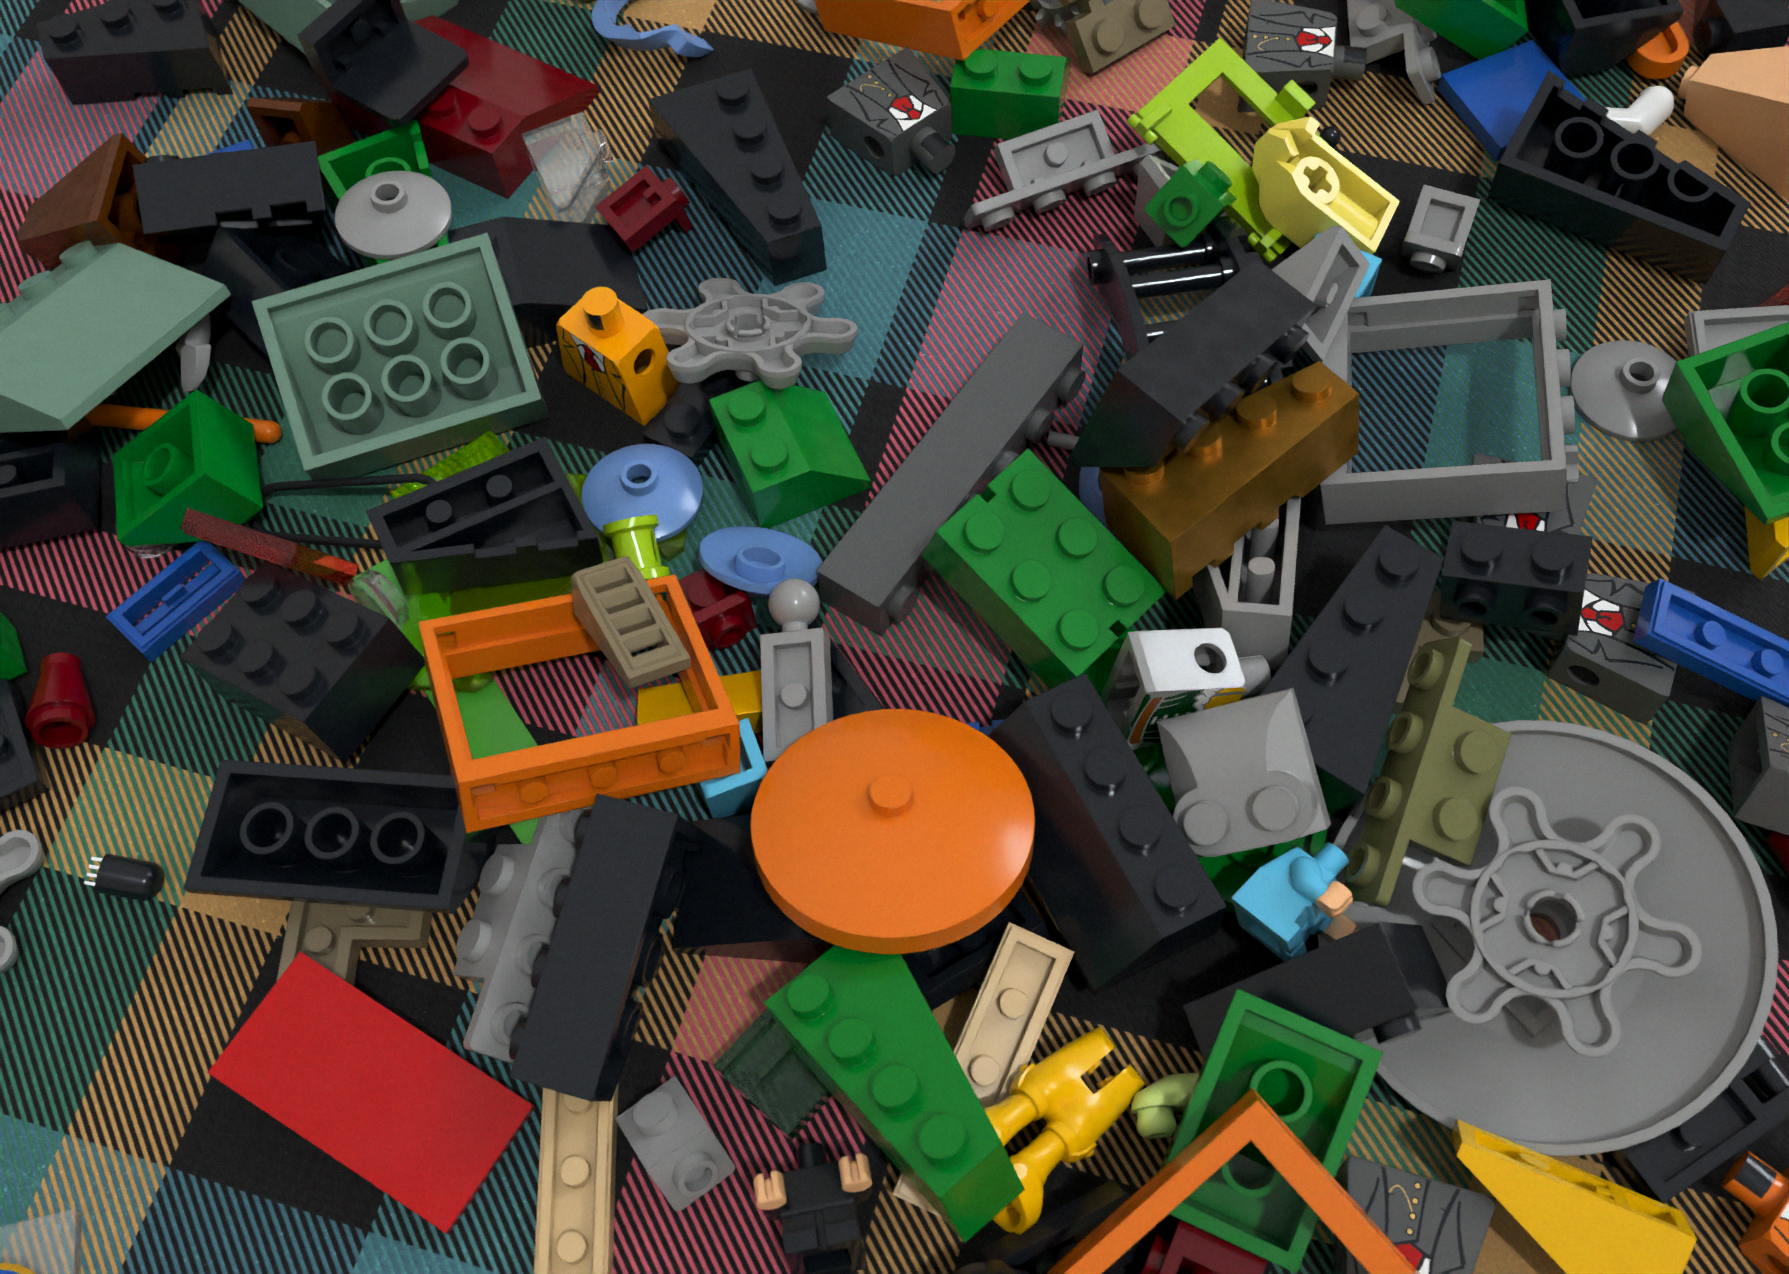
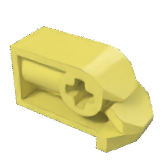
(1313, 187)

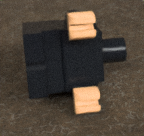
(818, 1210)

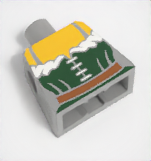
(1176, 674)

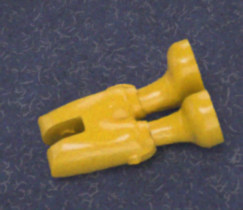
(1071, 1113)

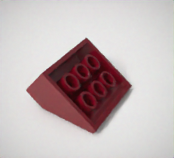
(482, 113)

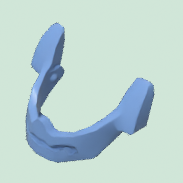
(625, 36)

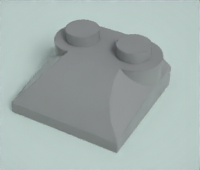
(1243, 775)

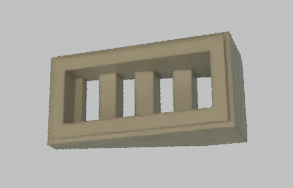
(624, 618)

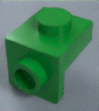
(1191, 201)

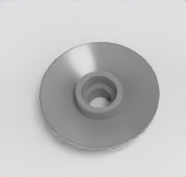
(393, 215)
(1621, 390)

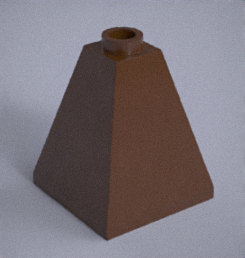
(93, 205)

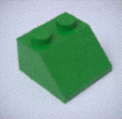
(1007, 93)
(786, 450)
(186, 459)

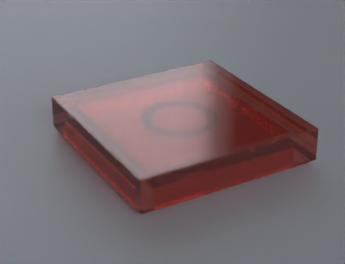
(268, 547)

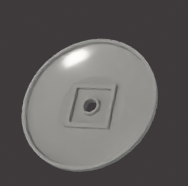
(1678, 1034)

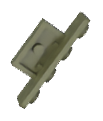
(1432, 779)

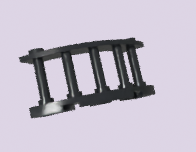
(1216, 250)

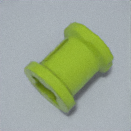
(637, 540)

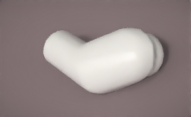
(1646, 112)

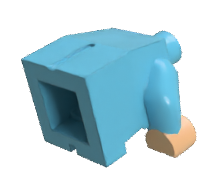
(1296, 899)

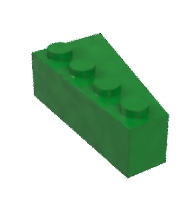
(890, 1066)

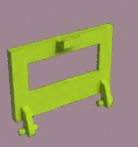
(1188, 137)

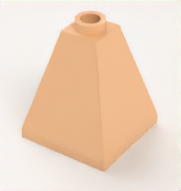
(1744, 109)

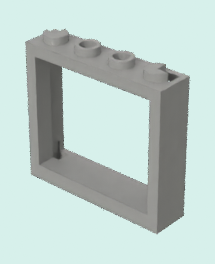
(1449, 319)

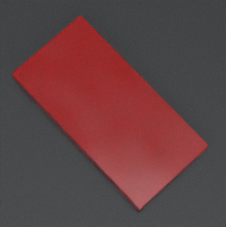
(373, 1092)

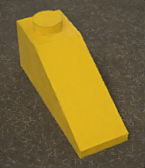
(1574, 1214)

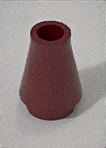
(60, 705)

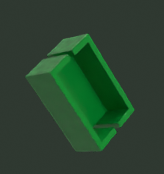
(1042, 571)

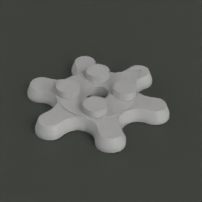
(750, 333)
(1592, 883)

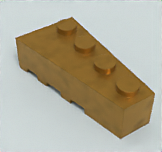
(1234, 476)

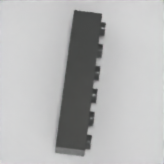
(985, 428)

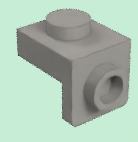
(1439, 229)
(675, 1144)

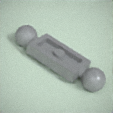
(794, 669)

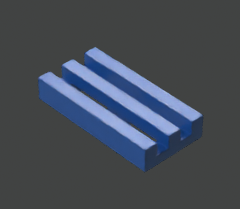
(182, 604)

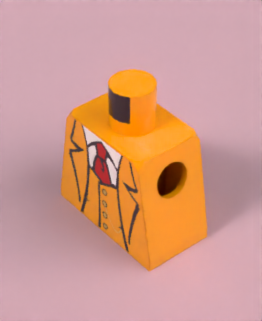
(602, 346)

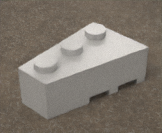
(1255, 588)

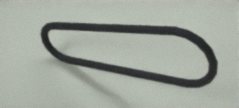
(331, 483)

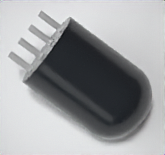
(127, 877)

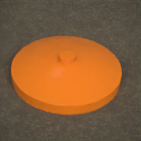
(893, 831)

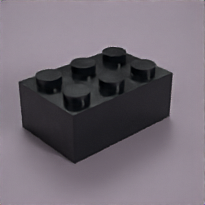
(305, 659)

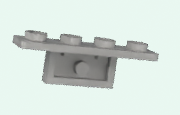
(1389, 30)
(1055, 163)
(512, 928)

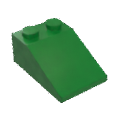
(1737, 417)
(1311, 1082)

